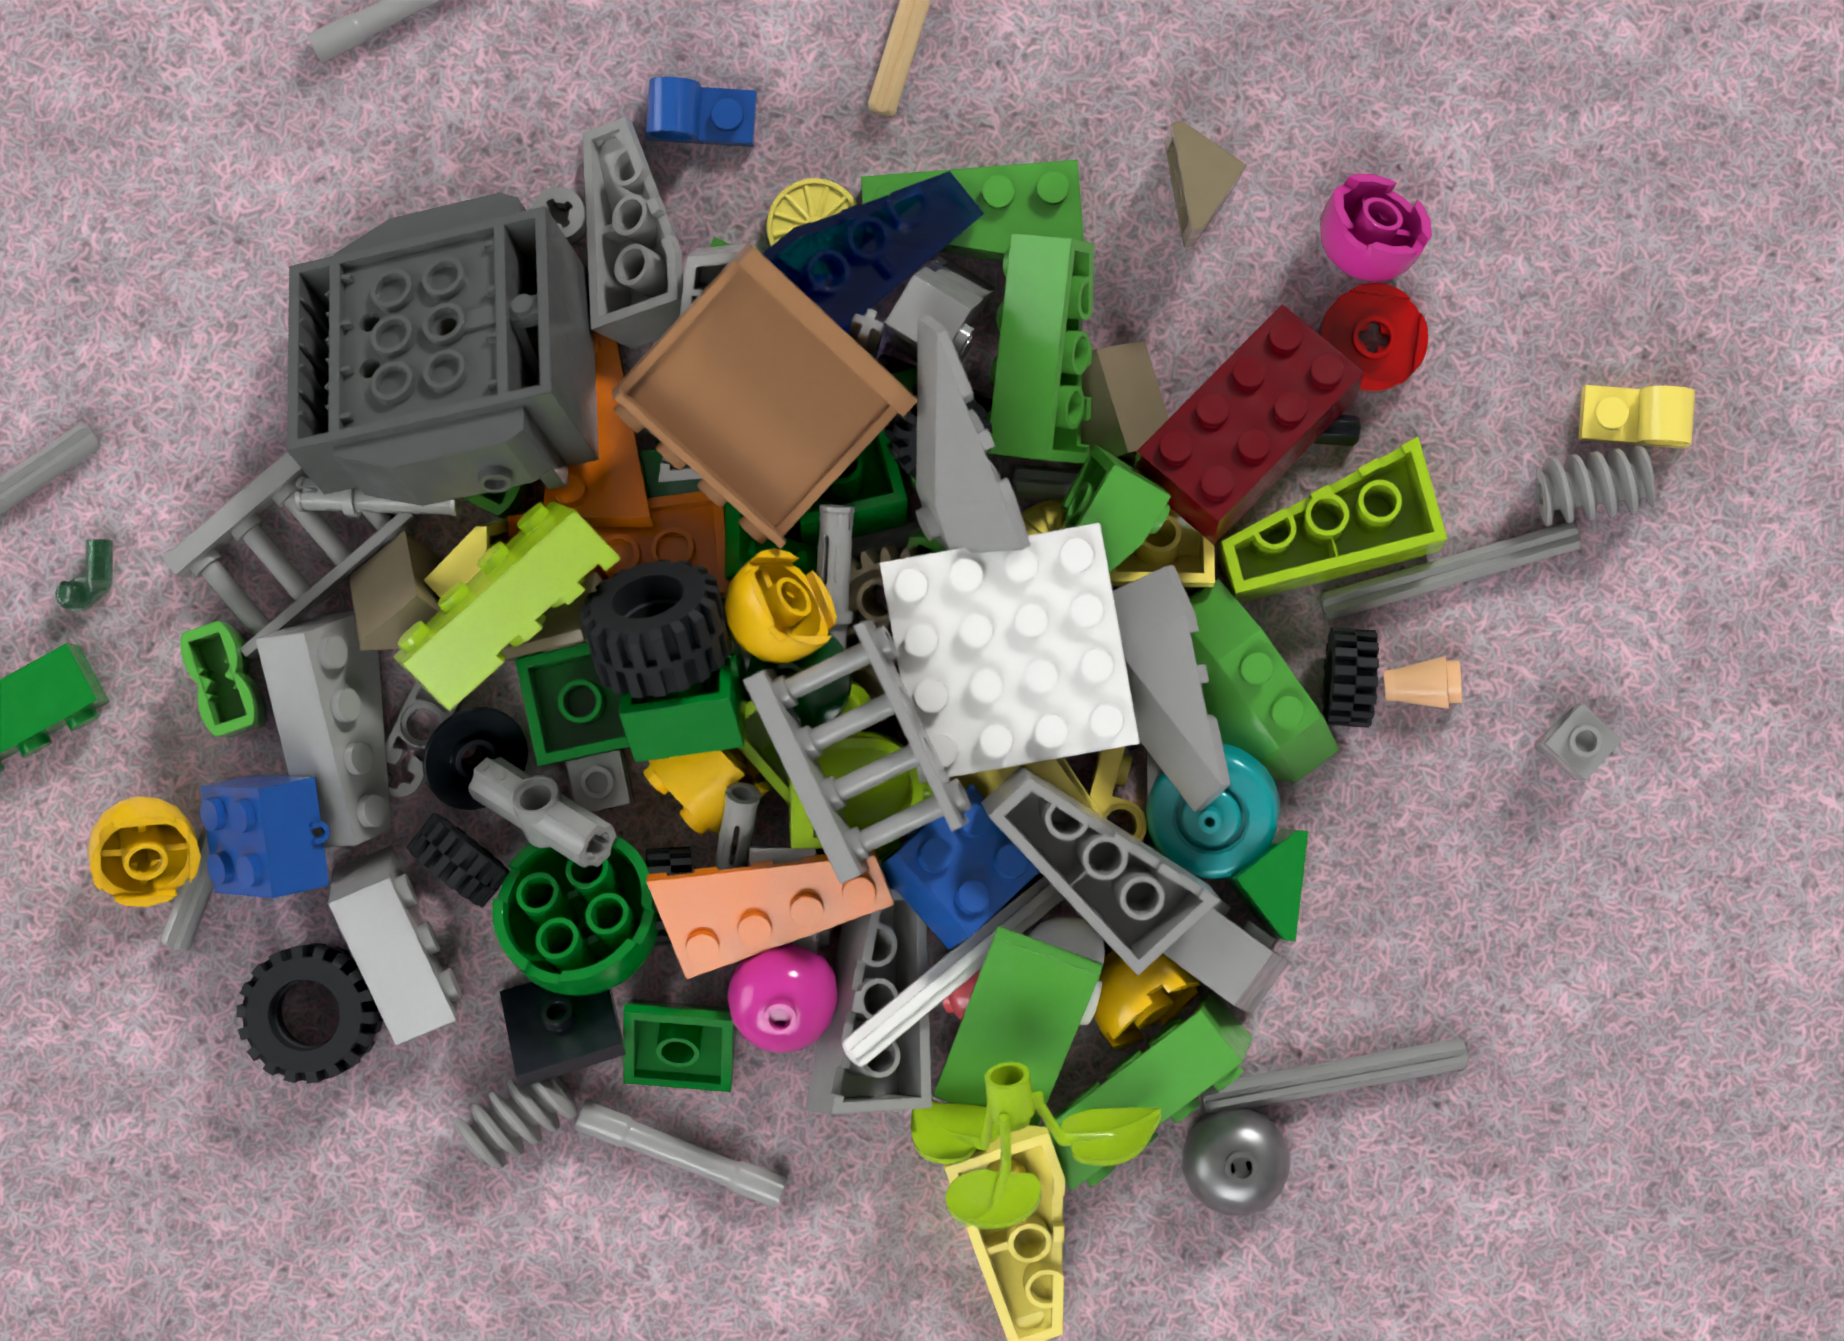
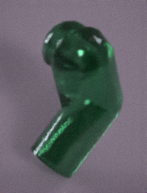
(92, 582)

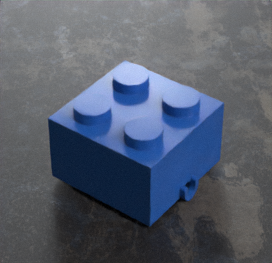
(264, 835)
(960, 874)

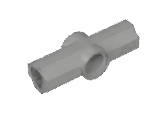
(542, 812)

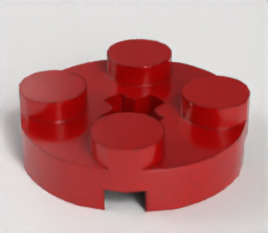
(1396, 319)

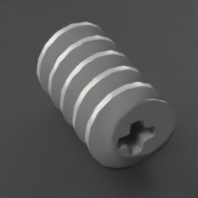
(1594, 483)
(516, 1119)

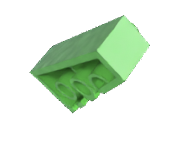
(1014, 199)
(1043, 350)
(1168, 1075)

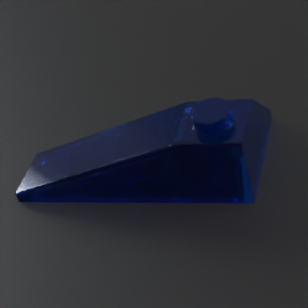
(871, 248)

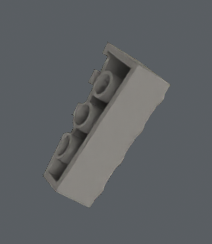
(331, 721)
(1110, 877)

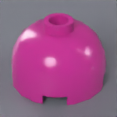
(1373, 229)
(783, 998)

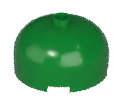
(555, 904)

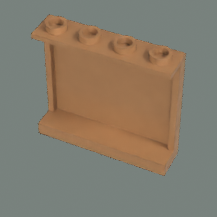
(760, 395)

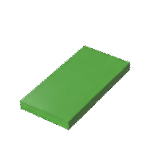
(1020, 1013)

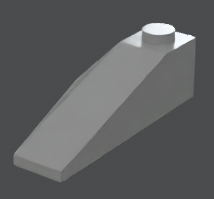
(955, 480)

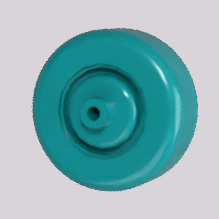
(1228, 831)

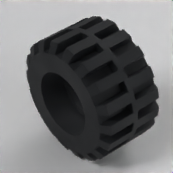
(656, 628)
(265, 1025)

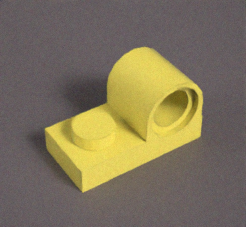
(1637, 416)
(1110, 770)

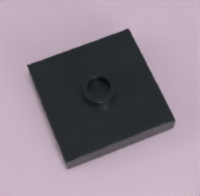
(559, 1031)

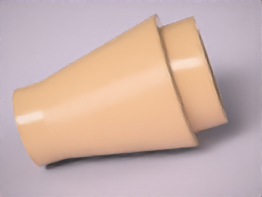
(1425, 683)

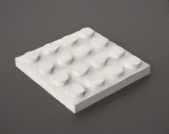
(1012, 651)

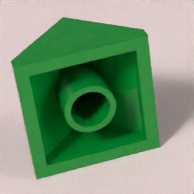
(1274, 883)
(678, 1045)

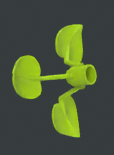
(1002, 1199)

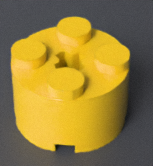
(701, 783)

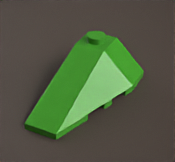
(1118, 499)

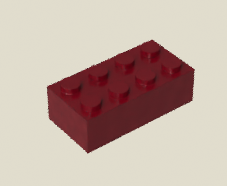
(1249, 423)

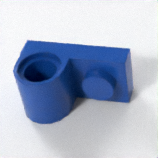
(695, 114)

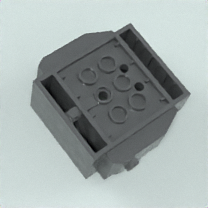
(443, 356)

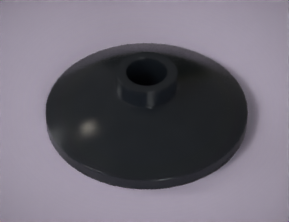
(494, 737)

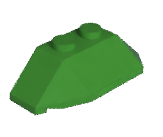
(1254, 690)

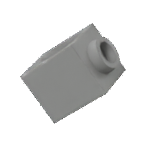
(1578, 741)
(601, 781)

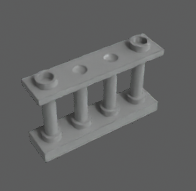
(241, 521)
(802, 746)

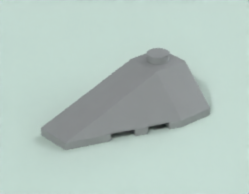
(629, 240)
(1167, 685)

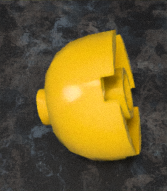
(778, 609)
(142, 851)
(1140, 1000)

